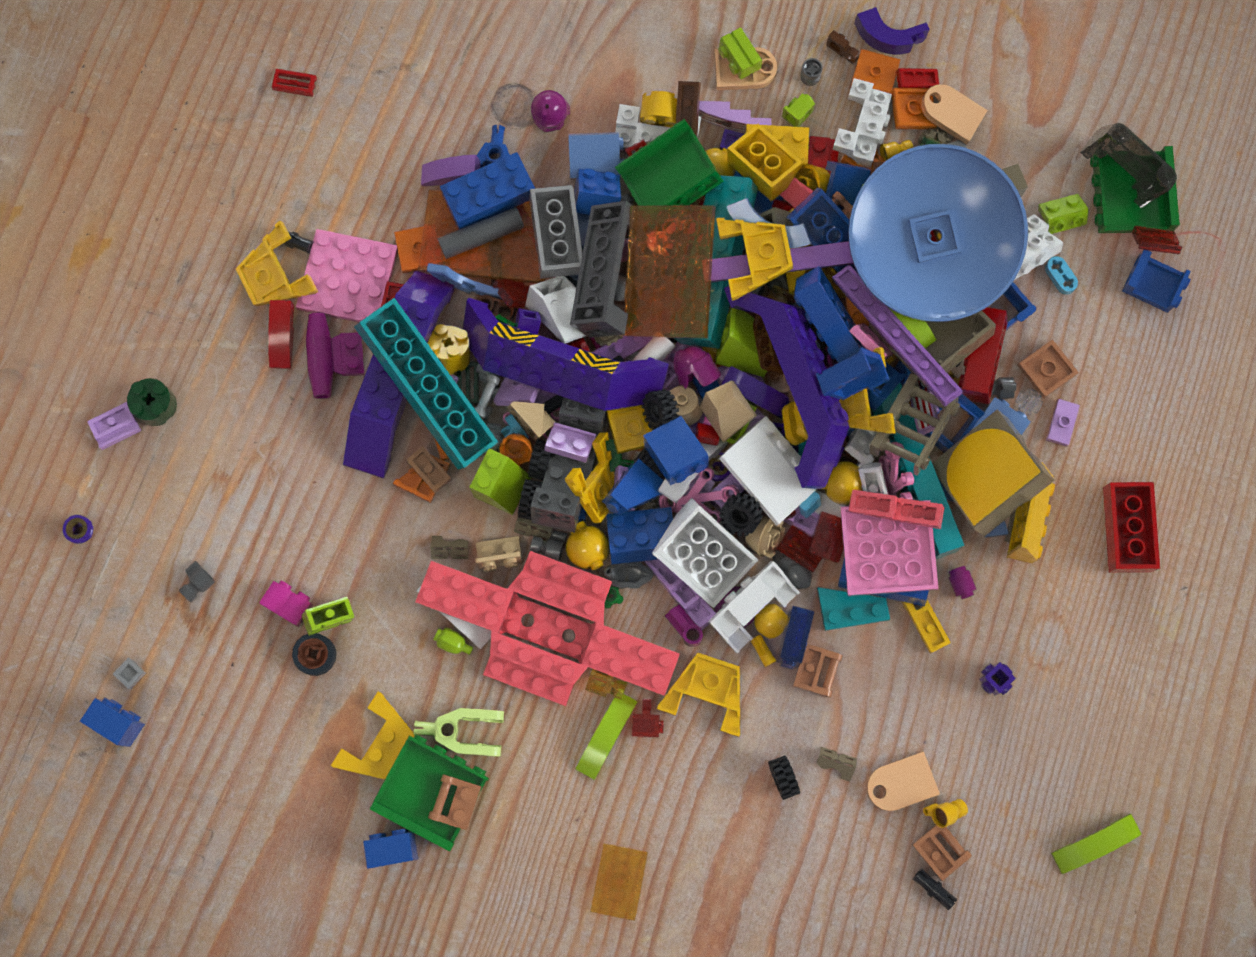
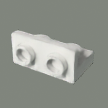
(860, 446)

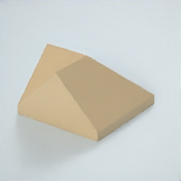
(727, 410)
(531, 418)

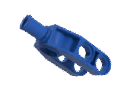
(494, 147)

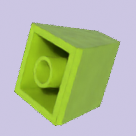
(739, 344)
(499, 482)

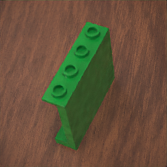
(670, 169)
(1116, 198)
(414, 785)

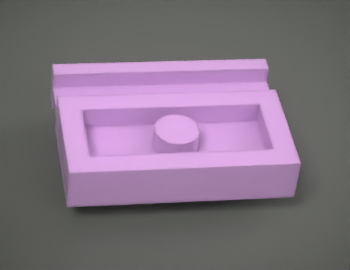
(114, 426)
(570, 442)

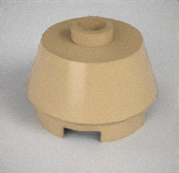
(688, 404)
(766, 537)

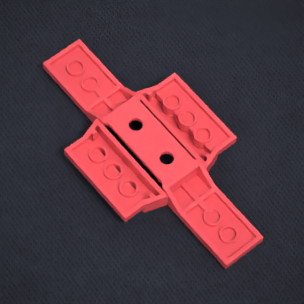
(530, 666)

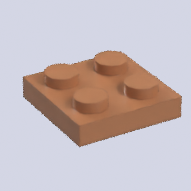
(1048, 368)

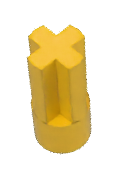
(763, 651)

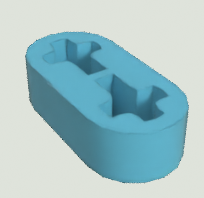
(1061, 275)

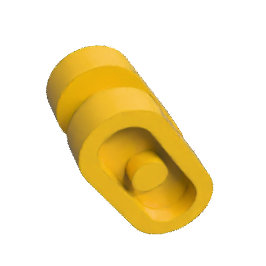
(793, 424)

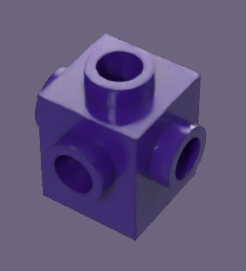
(1003, 675)

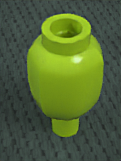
(451, 641)

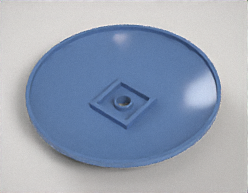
(946, 192)

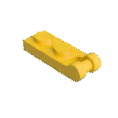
(928, 626)

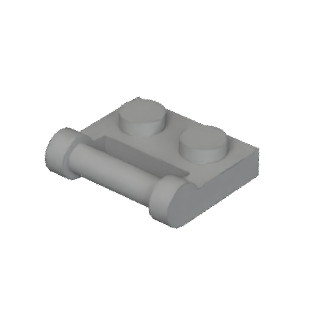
(489, 393)

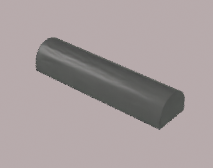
(480, 232)

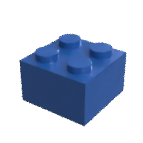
(595, 189)
(112, 722)
(391, 849)

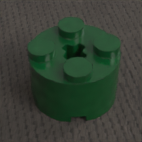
(158, 411)

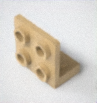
(498, 553)

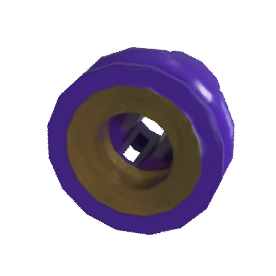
(718, 475)
(71, 529)

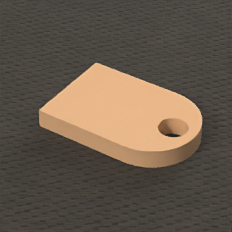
(727, 81)
(953, 112)
(904, 783)

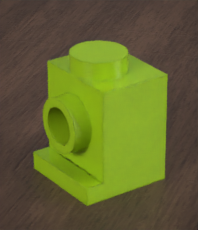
(798, 110)

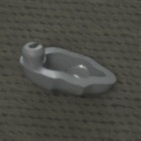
(796, 573)
(628, 575)

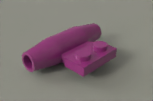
(329, 355)

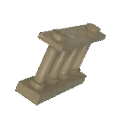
(902, 407)

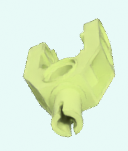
(453, 718)

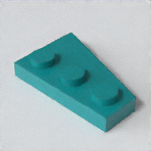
(846, 611)

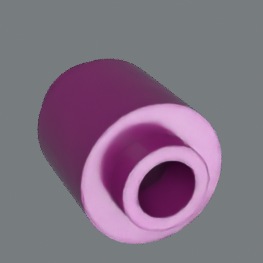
(962, 582)

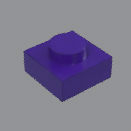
(729, 138)

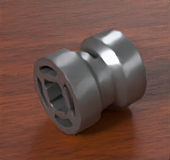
(814, 68)

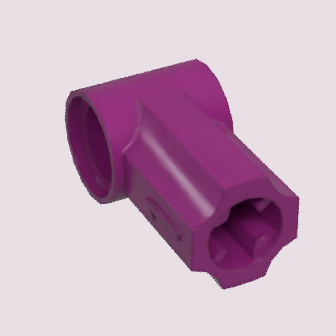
(683, 624)

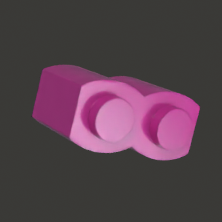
(285, 602)

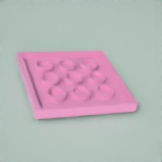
(348, 275)
(887, 555)

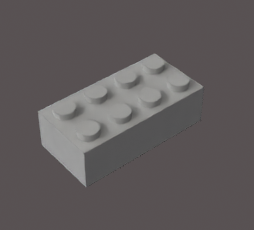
(556, 231)

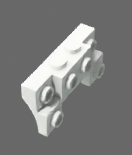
(634, 132)
(868, 133)
(1040, 245)
(750, 600)

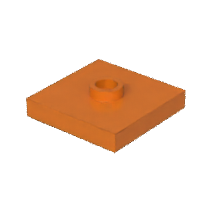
(877, 70)
(908, 108)
(409, 248)

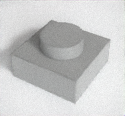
(129, 673)

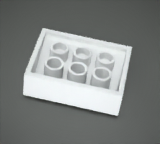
(765, 468)
(703, 553)

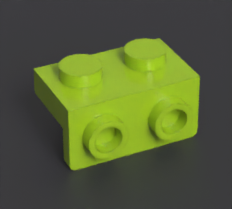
(1064, 213)

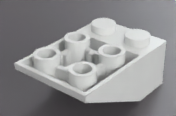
(555, 303)

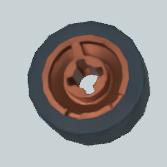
(325, 657)

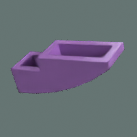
(448, 169)

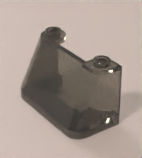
(1151, 172)

